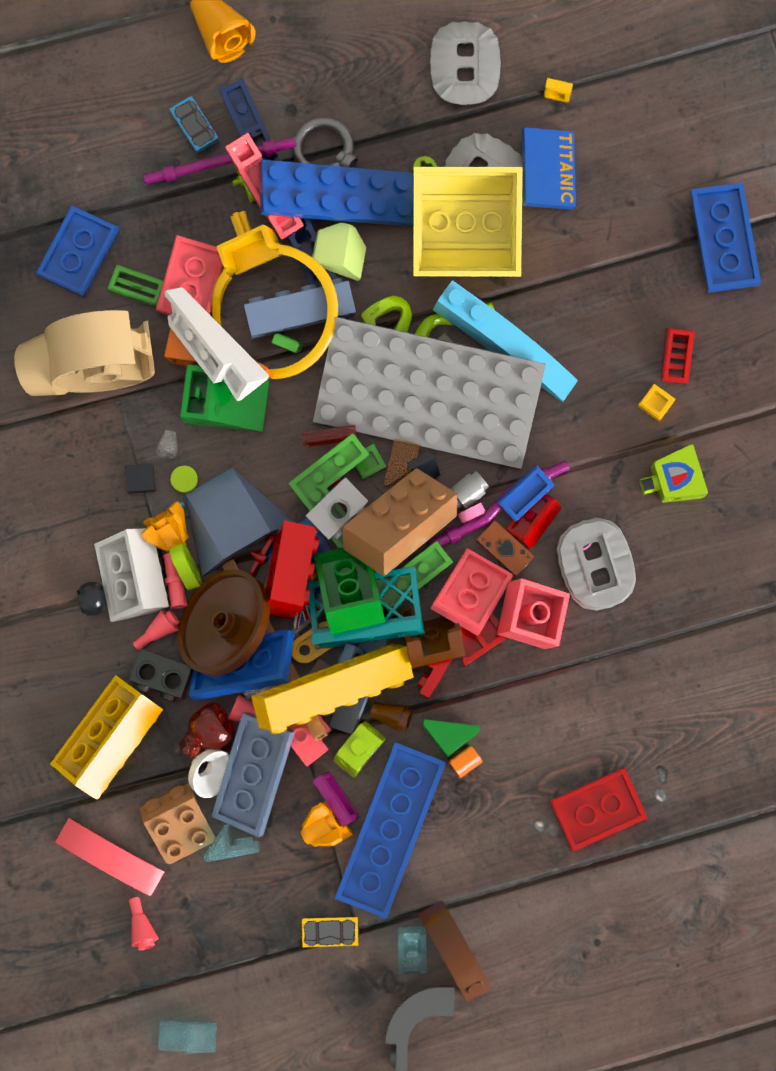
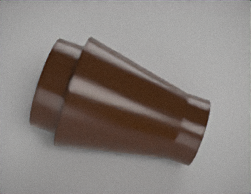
(393, 715)

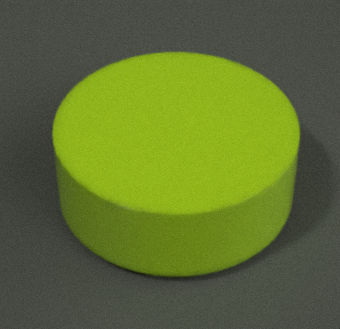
(184, 479)

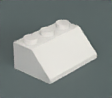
(130, 575)

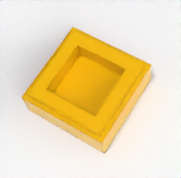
(557, 90)
(656, 402)

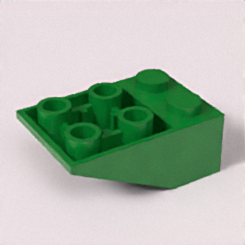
(215, 406)

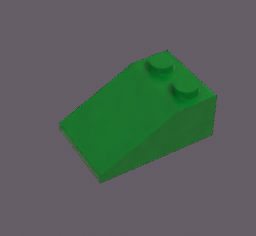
(348, 591)

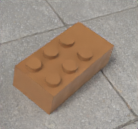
(399, 521)

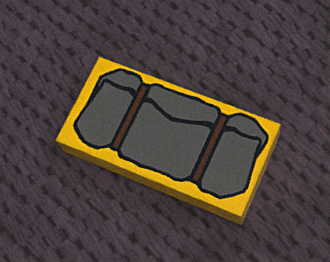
(330, 932)

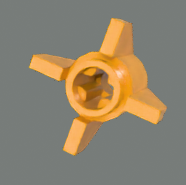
(166, 528)
(323, 827)

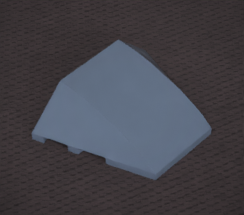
(230, 518)

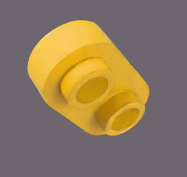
(306, 640)

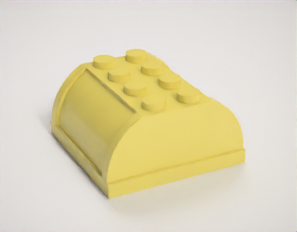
(467, 221)

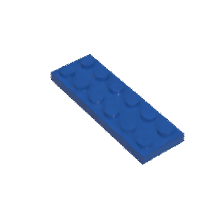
(336, 193)
(390, 830)

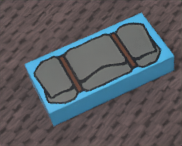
(194, 124)

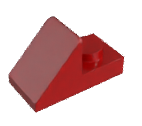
(430, 681)

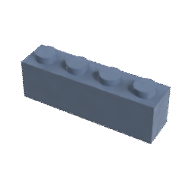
(296, 310)

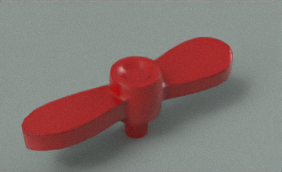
(260, 557)

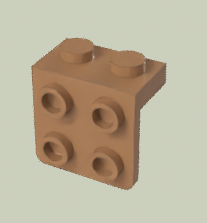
(177, 824)

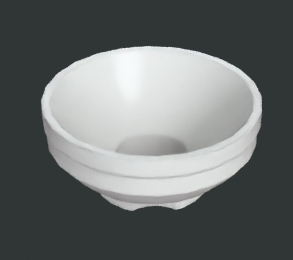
(208, 782)

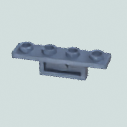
(348, 717)

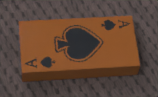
(505, 548)

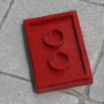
(598, 809)

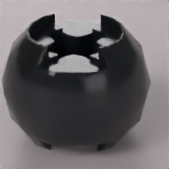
(91, 598)

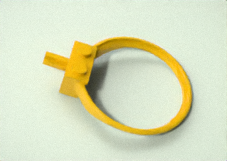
(257, 247)

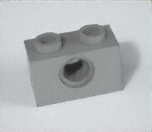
(321, 513)

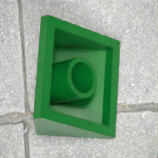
(448, 735)

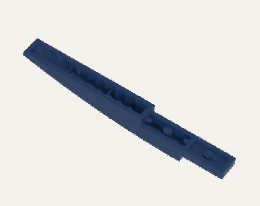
(247, 120)

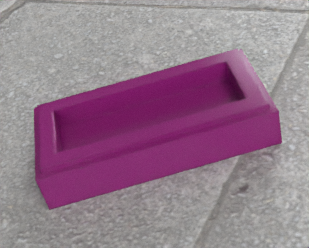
(336, 798)

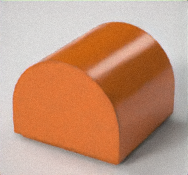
(464, 760)

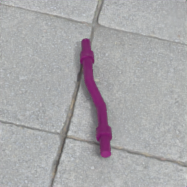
(172, 173)
(455, 533)

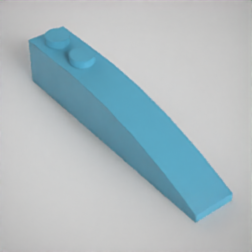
(500, 336)

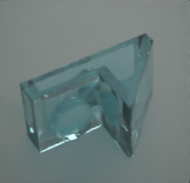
(223, 848)
(412, 949)
(187, 1036)

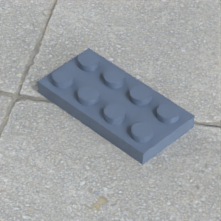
(252, 776)

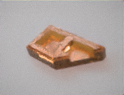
(401, 453)

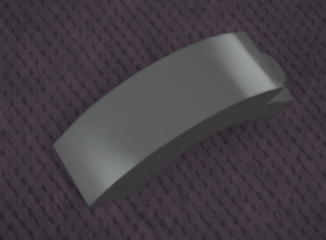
(416, 1007)

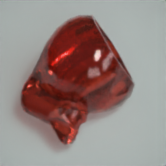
(207, 730)

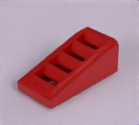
(668, 344)

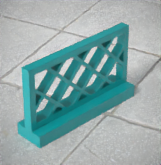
(390, 629)

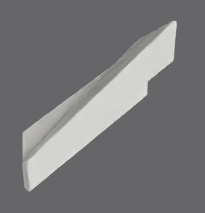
(212, 346)

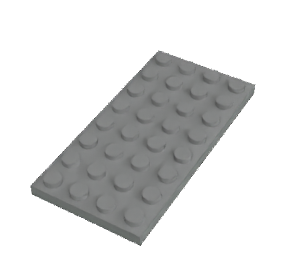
(429, 392)

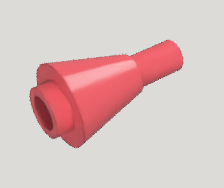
(162, 625)
(142, 932)

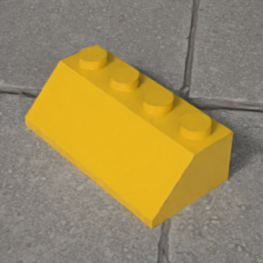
(106, 737)

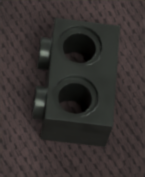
(163, 670)

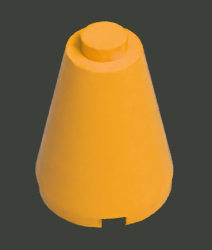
(222, 29)

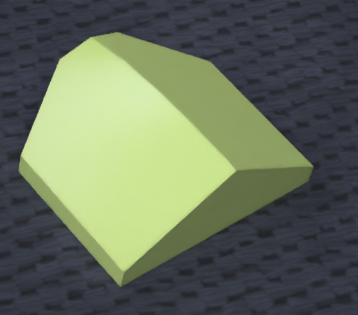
(340, 250)

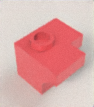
(305, 744)

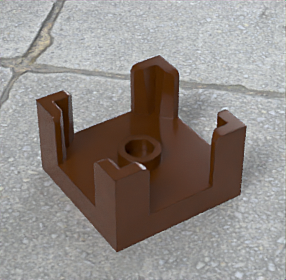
(439, 643)

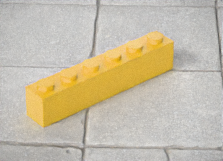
(331, 688)

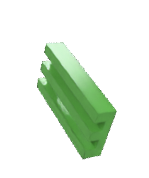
(132, 295)

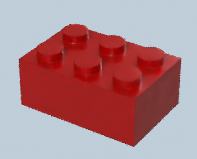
(291, 569)

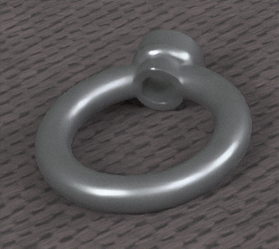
(344, 158)

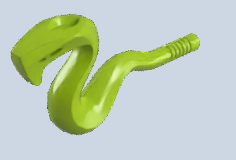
(397, 303)

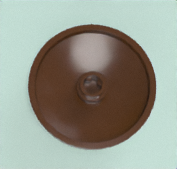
(223, 622)

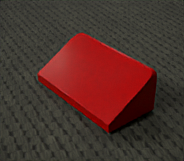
(535, 521)

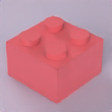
(533, 614)

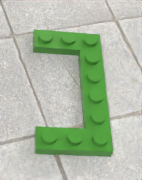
(312, 488)

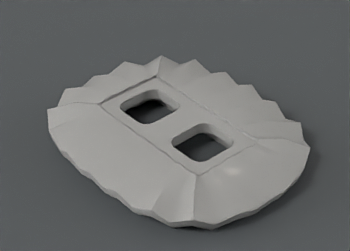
(446, 62)
(488, 149)
(615, 558)

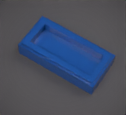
(525, 493)

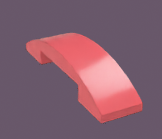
(246, 160)
(109, 857)

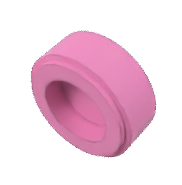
(471, 513)

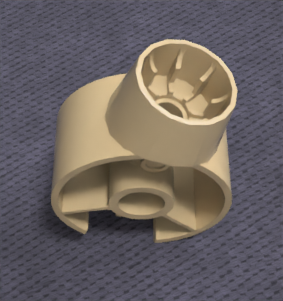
(85, 355)

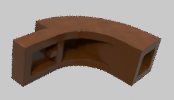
(454, 951)

